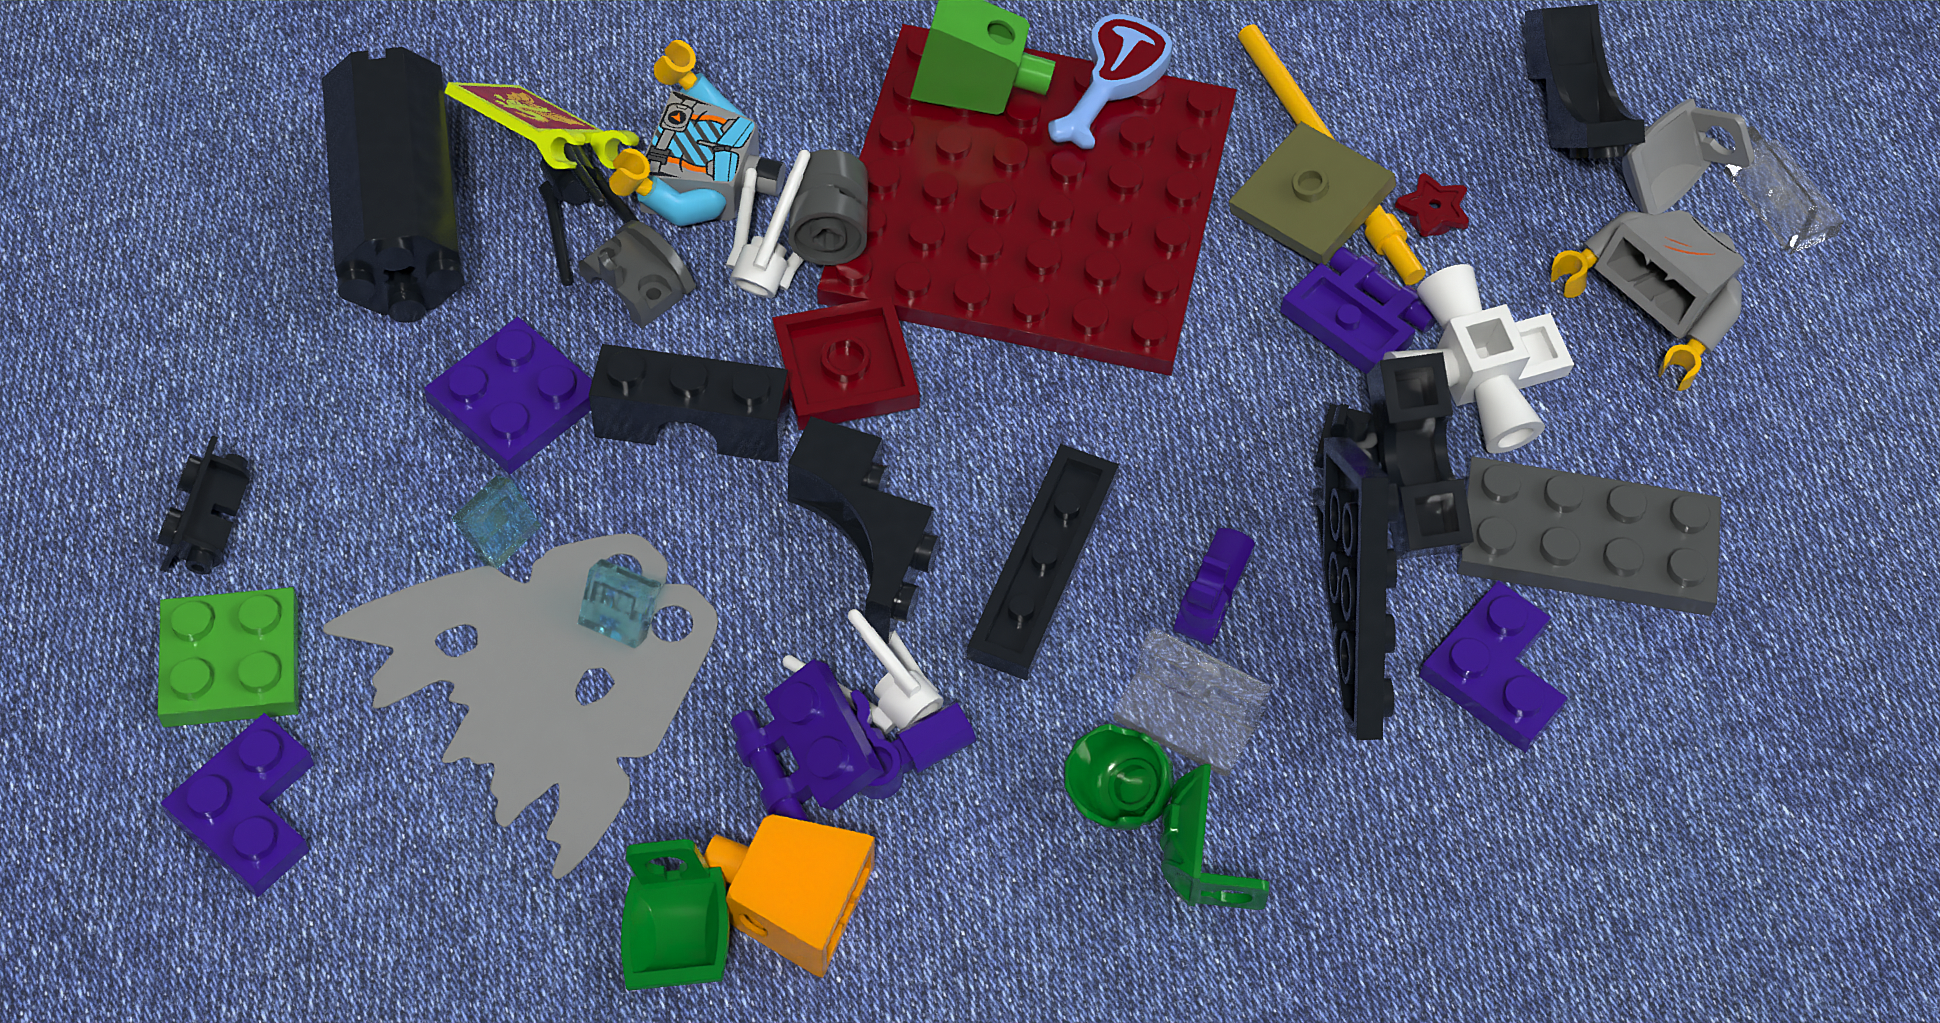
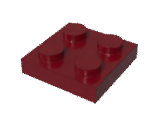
(846, 362)

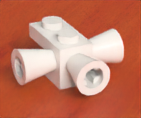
(1491, 356)

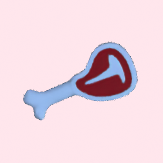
(1127, 61)

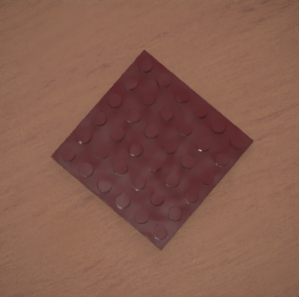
(1033, 238)

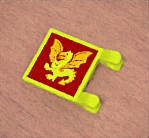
(540, 121)

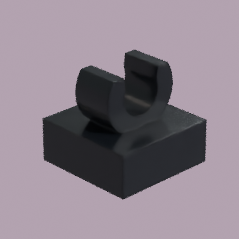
(1351, 423)

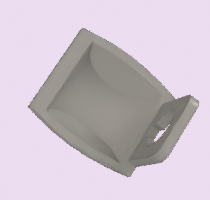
(1679, 154)

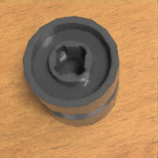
(830, 209)

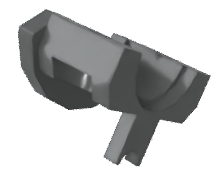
(641, 271)

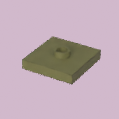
(1312, 193)

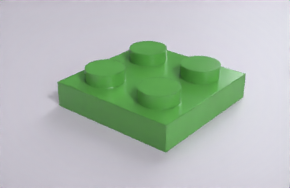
(228, 657)

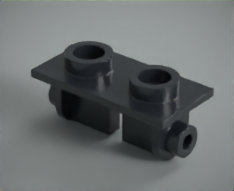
(194, 532)

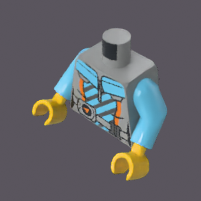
(696, 153)

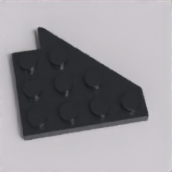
(1357, 570)

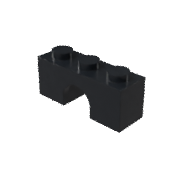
(733, 401)
(1410, 424)

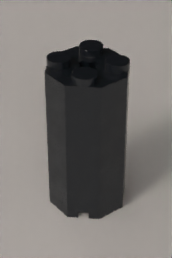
(392, 184)

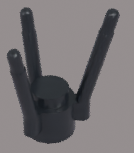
(574, 188)

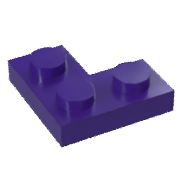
(1482, 671)
(229, 801)

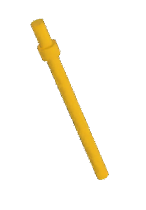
(1381, 229)

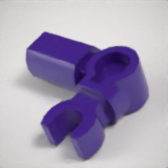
(1214, 586)
(916, 745)

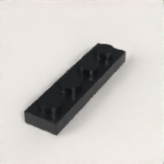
(1042, 562)

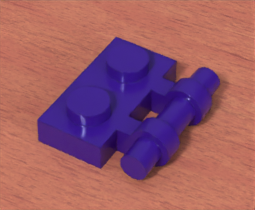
(1349, 320)
(822, 736)

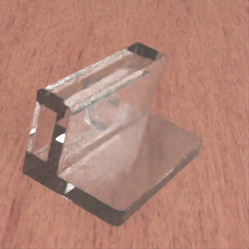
(1784, 196)
(1192, 702)

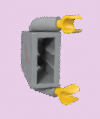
(1672, 272)

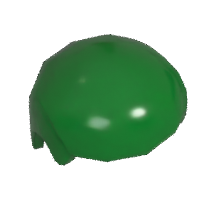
(1118, 777)

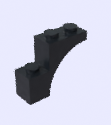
(1581, 97)
(843, 481)

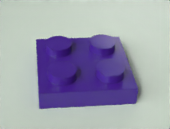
(512, 395)

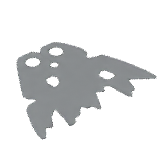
(527, 674)

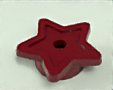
(1434, 220)

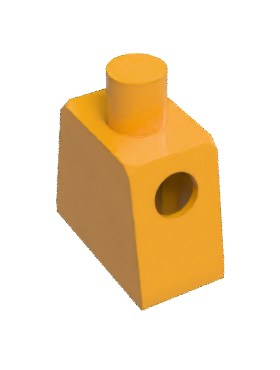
(795, 885)

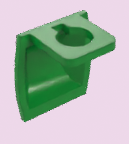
(1183, 850)
(673, 919)

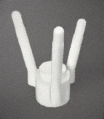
(761, 264)
(902, 692)

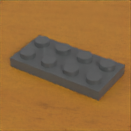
(1592, 536)

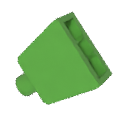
(977, 58)

